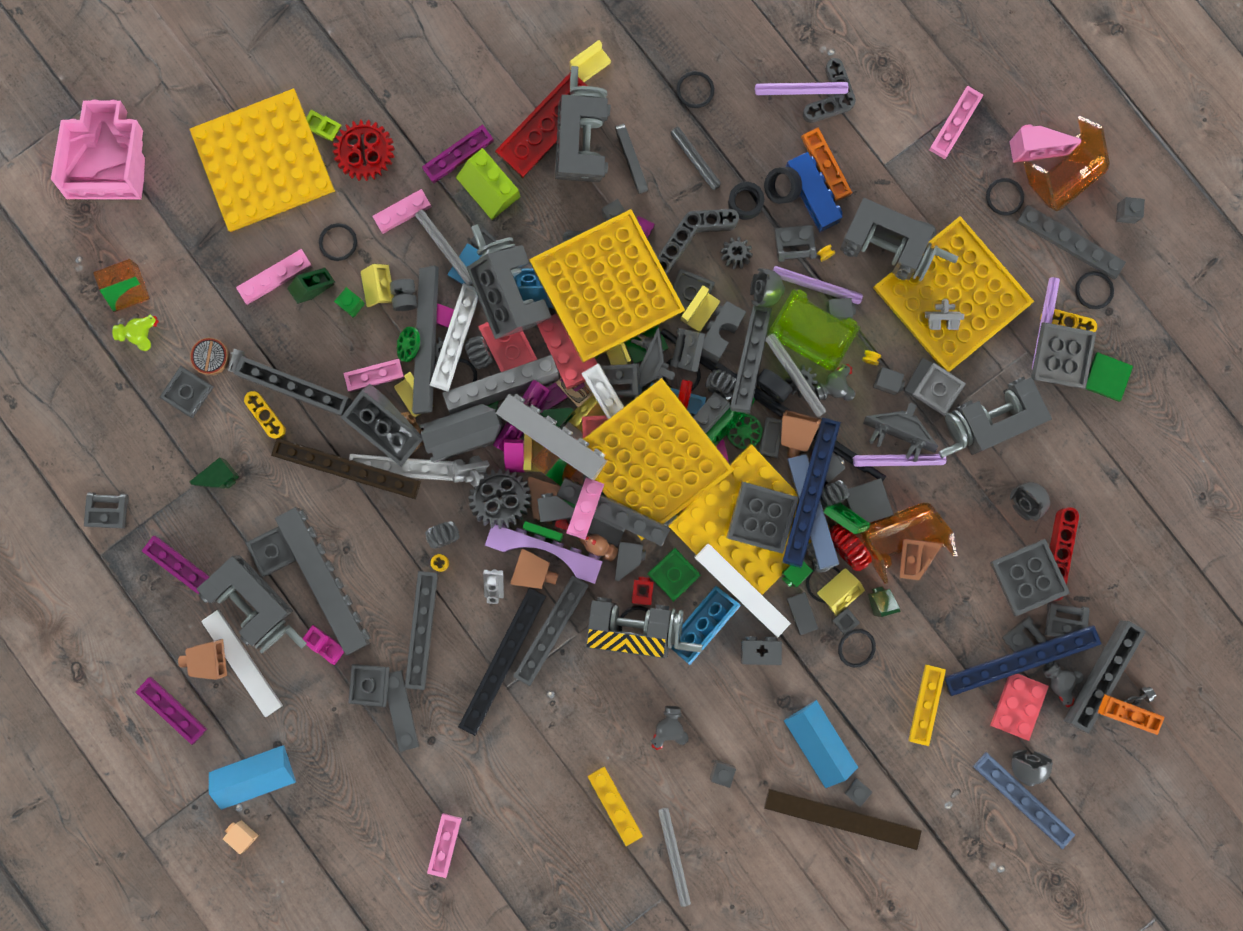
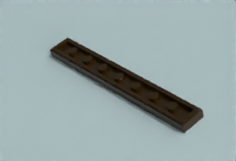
(346, 468)
(842, 819)

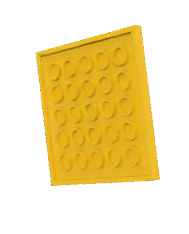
(262, 160)
(606, 285)
(976, 286)
(656, 455)
(711, 513)

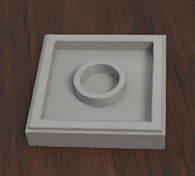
(939, 389)

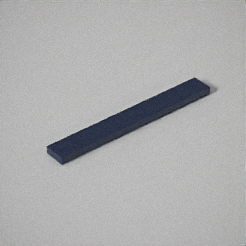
(811, 493)
(1022, 660)

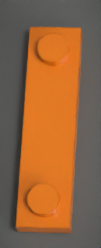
(826, 164)
(1130, 714)

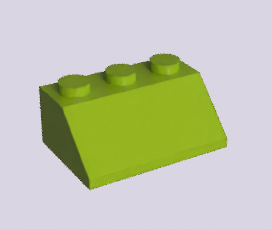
(488, 184)

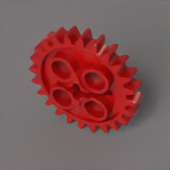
(346, 152)

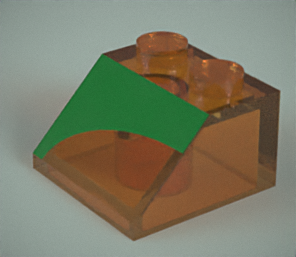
(121, 285)
(553, 466)

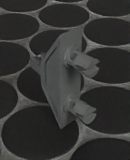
(653, 364)
(903, 426)

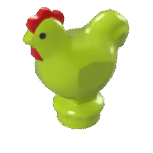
(136, 331)

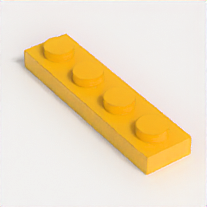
(927, 705)
(615, 806)

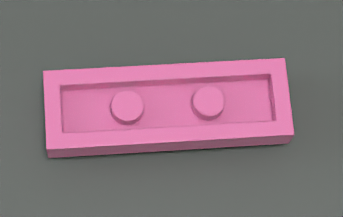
(401, 211)
(374, 375)
(585, 508)
(444, 845)

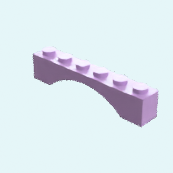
(582, 566)

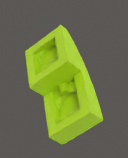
(323, 125)

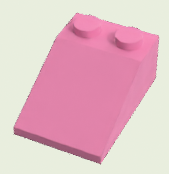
(1040, 143)

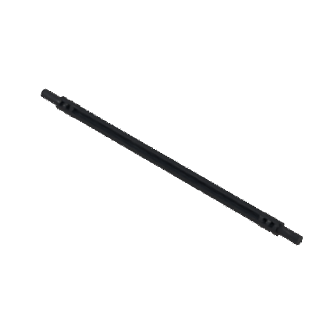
(779, 409)

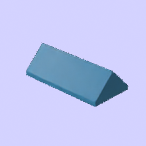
(706, 621)
(821, 744)
(250, 777)

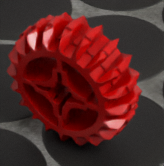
(850, 548)

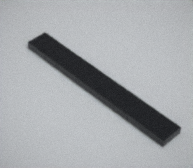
(502, 661)

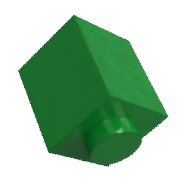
(349, 302)
(795, 576)

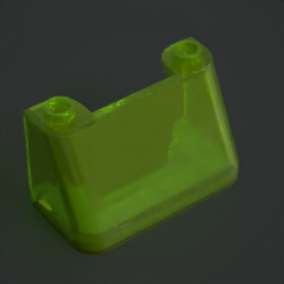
(813, 331)

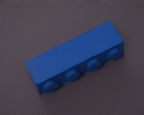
(815, 193)

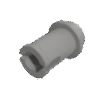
(236, 355)

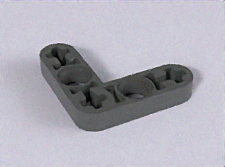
(836, 100)

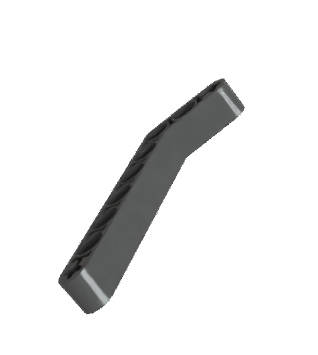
(690, 231)

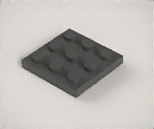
(1063, 355)
(762, 517)
(1029, 577)

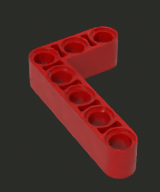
(1066, 545)

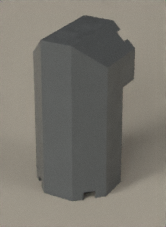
(461, 432)

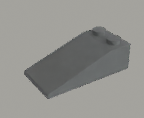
(382, 424)

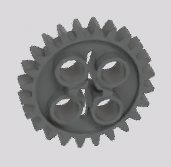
(504, 513)

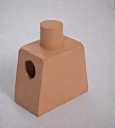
(798, 432)
(532, 571)
(205, 660)

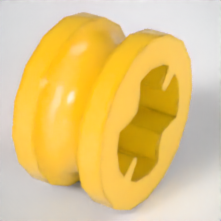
(825, 253)
(871, 357)
(443, 558)

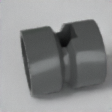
(403, 295)

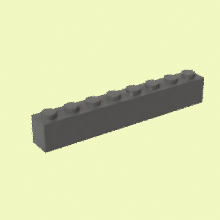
(323, 580)

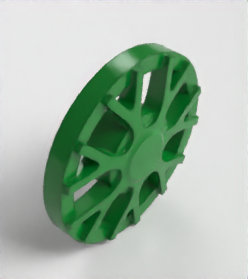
(408, 344)
(745, 431)

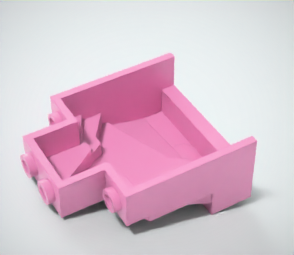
(100, 154)

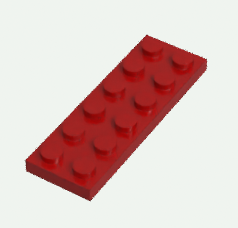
(536, 133)

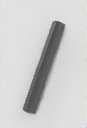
(695, 158)

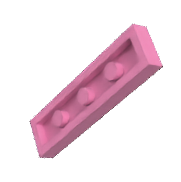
(956, 122)
(274, 276)

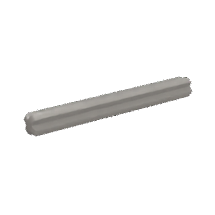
(444, 246)
(795, 375)
(674, 857)

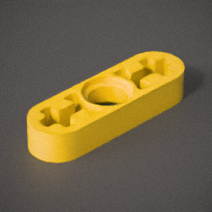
(1076, 318)
(252, 407)

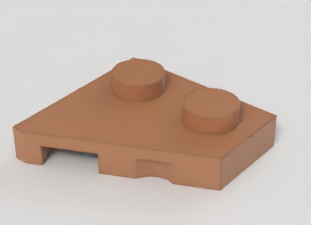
(538, 488)
(917, 557)

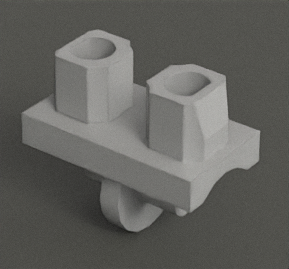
(953, 317)
(470, 472)
(493, 585)

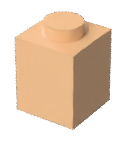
(239, 836)

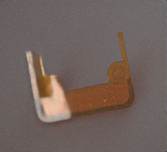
(1074, 172)
(914, 523)

